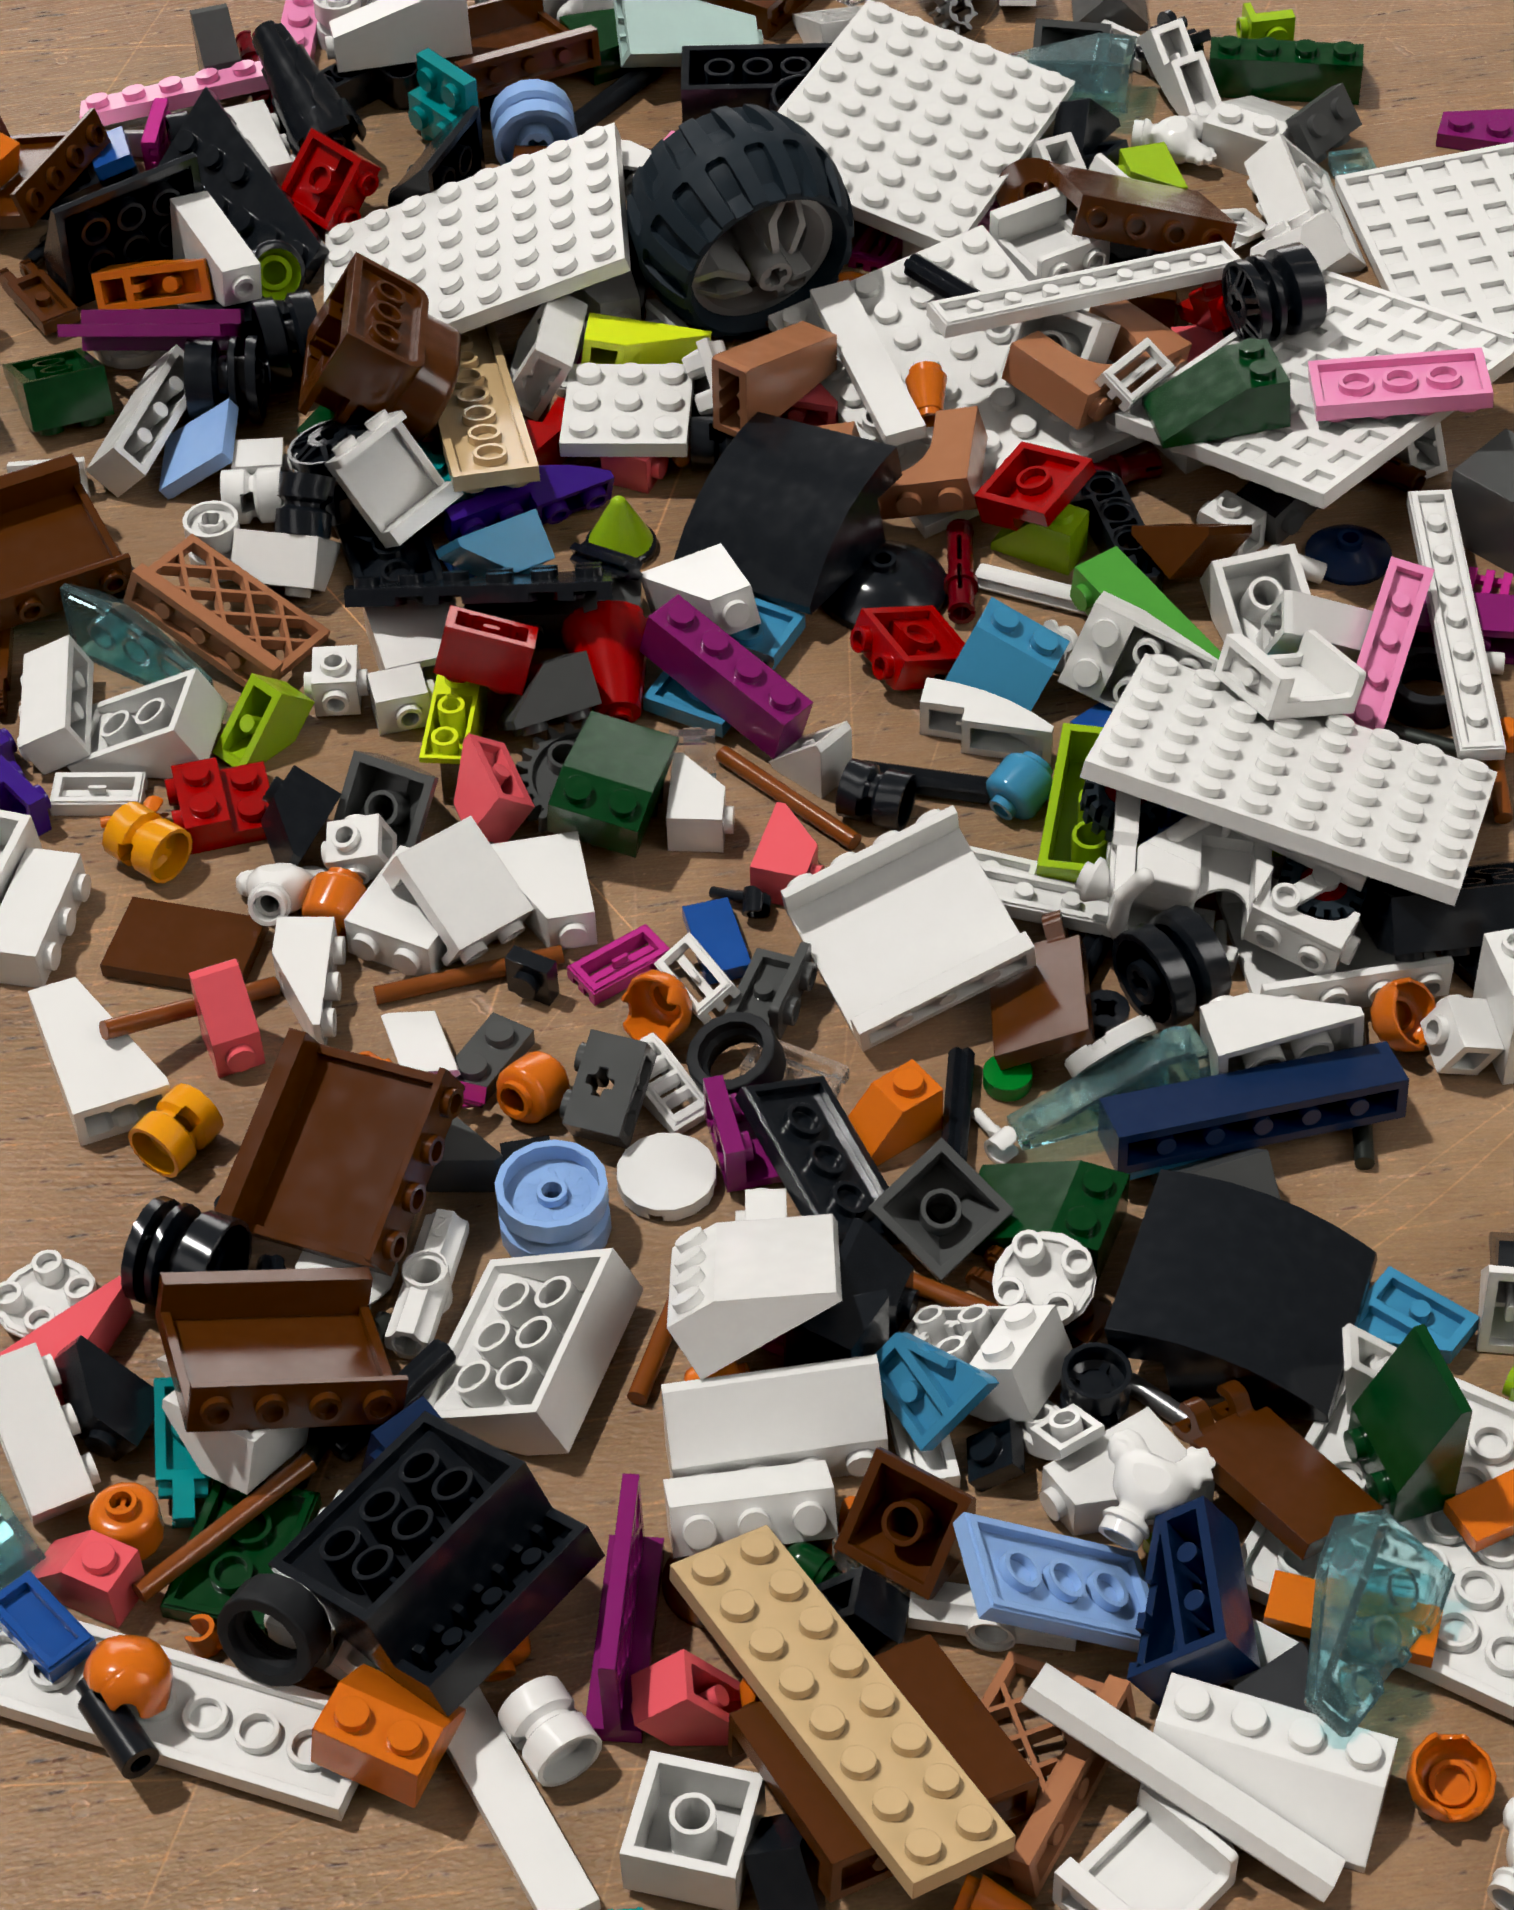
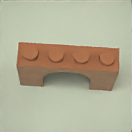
(1066, 382)
(945, 475)

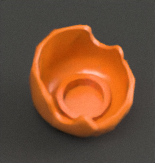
(657, 1006)
(1398, 1014)
(130, 1672)
(1451, 1778)

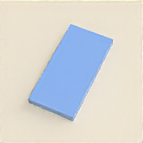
(1052, 1582)

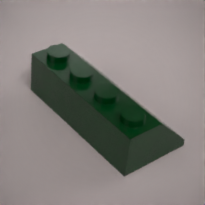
(1284, 68)

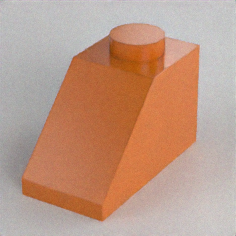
(898, 1111)

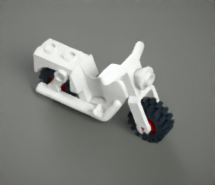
(1303, 920)

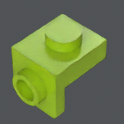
(1271, 24)

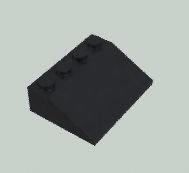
(116, 226)
(1414, 924)

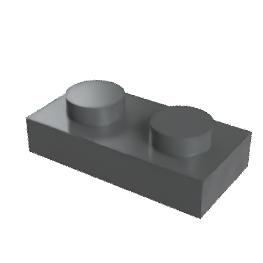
(492, 1050)

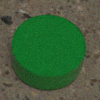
(1008, 1083)

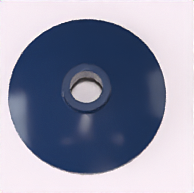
(1351, 554)

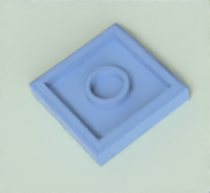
(199, 449)

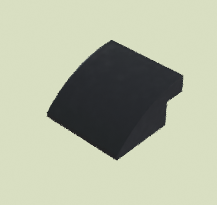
(793, 508)
(1240, 1293)
(439, 1560)

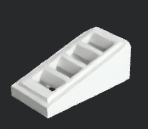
(673, 1077)

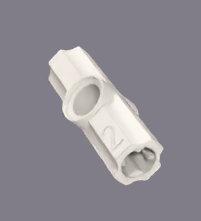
(427, 1283)
(955, 1613)

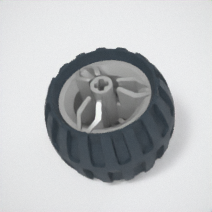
(738, 219)

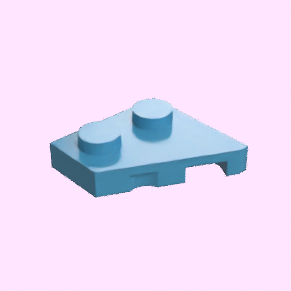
(1400, 1303)
(929, 1387)

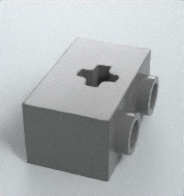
(614, 1113)

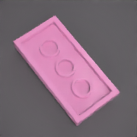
(1400, 384)

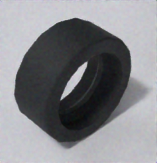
(1419, 709)
(729, 1031)
(255, 1651)

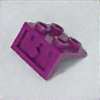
(735, 1143)

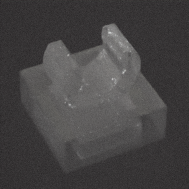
(699, 746)

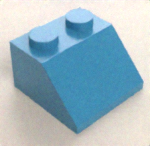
(510, 543)
(1008, 655)

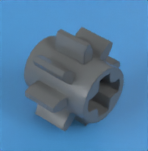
(954, 15)

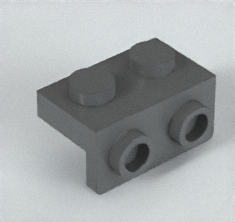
(1324, 123)
(775, 986)

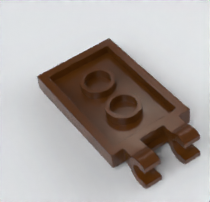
(1046, 1005)
(1271, 1469)

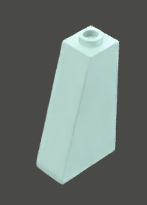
(655, 30)

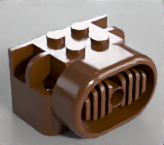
(379, 351)

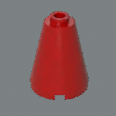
(613, 644)

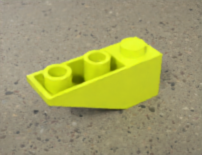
(637, 341)
(452, 715)

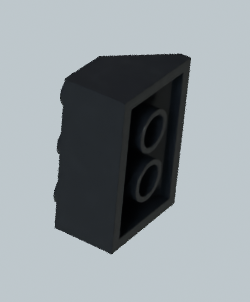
(450, 157)

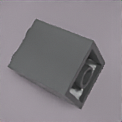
(1485, 501)

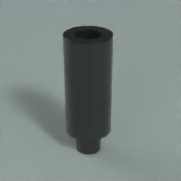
(118, 1733)

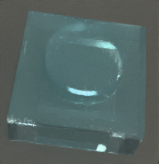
(1350, 161)

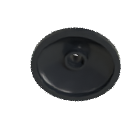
(889, 578)

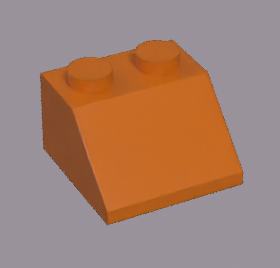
(382, 1735)

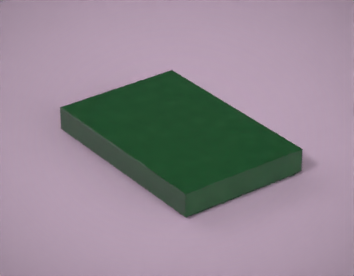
(243, 1555)

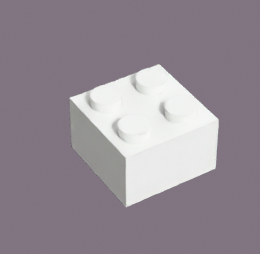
(692, 1831)

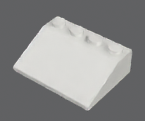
(749, 1284)
(535, 1348)

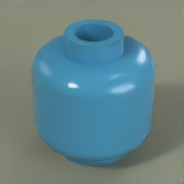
(1019, 786)

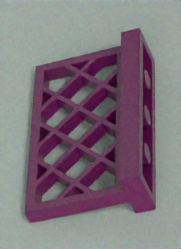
(153, 328)
(625, 1618)

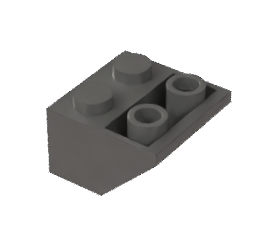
(553, 689)

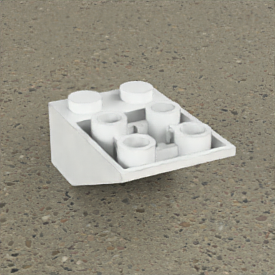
(1114, 645)
(1013, 1343)

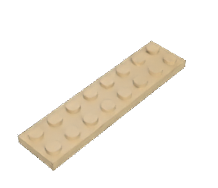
(483, 421)
(842, 1712)

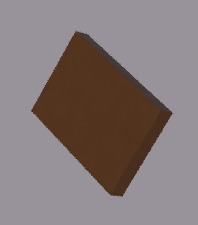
(169, 940)

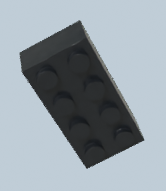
(739, 73)

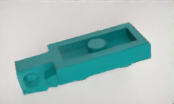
(175, 1469)

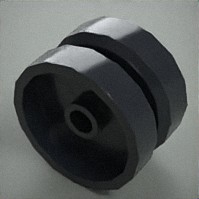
(283, 338)
(1171, 966)

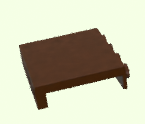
(523, 43)
(48, 168)
(1138, 211)
(52, 539)
(340, 1153)
(276, 1349)
(949, 1710)

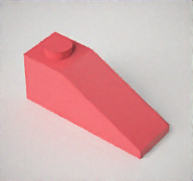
(96, 1317)

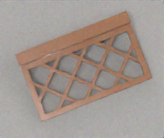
(209, 631)
(1071, 1778)

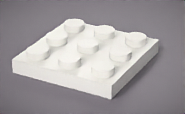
(627, 411)

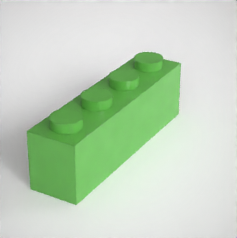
(1122, 578)

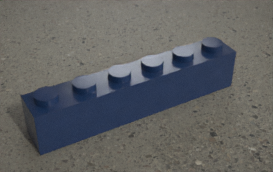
(1252, 1107)

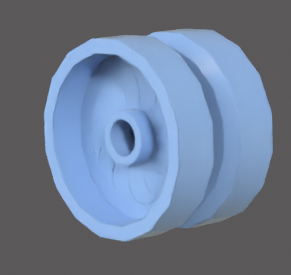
(530, 115)
(552, 1200)

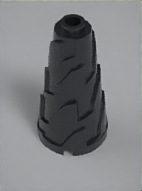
(302, 90)

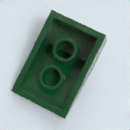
(60, 390)
(1222, 396)
(611, 783)
(1060, 1198)
(1410, 1430)

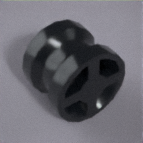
(1108, 1011)

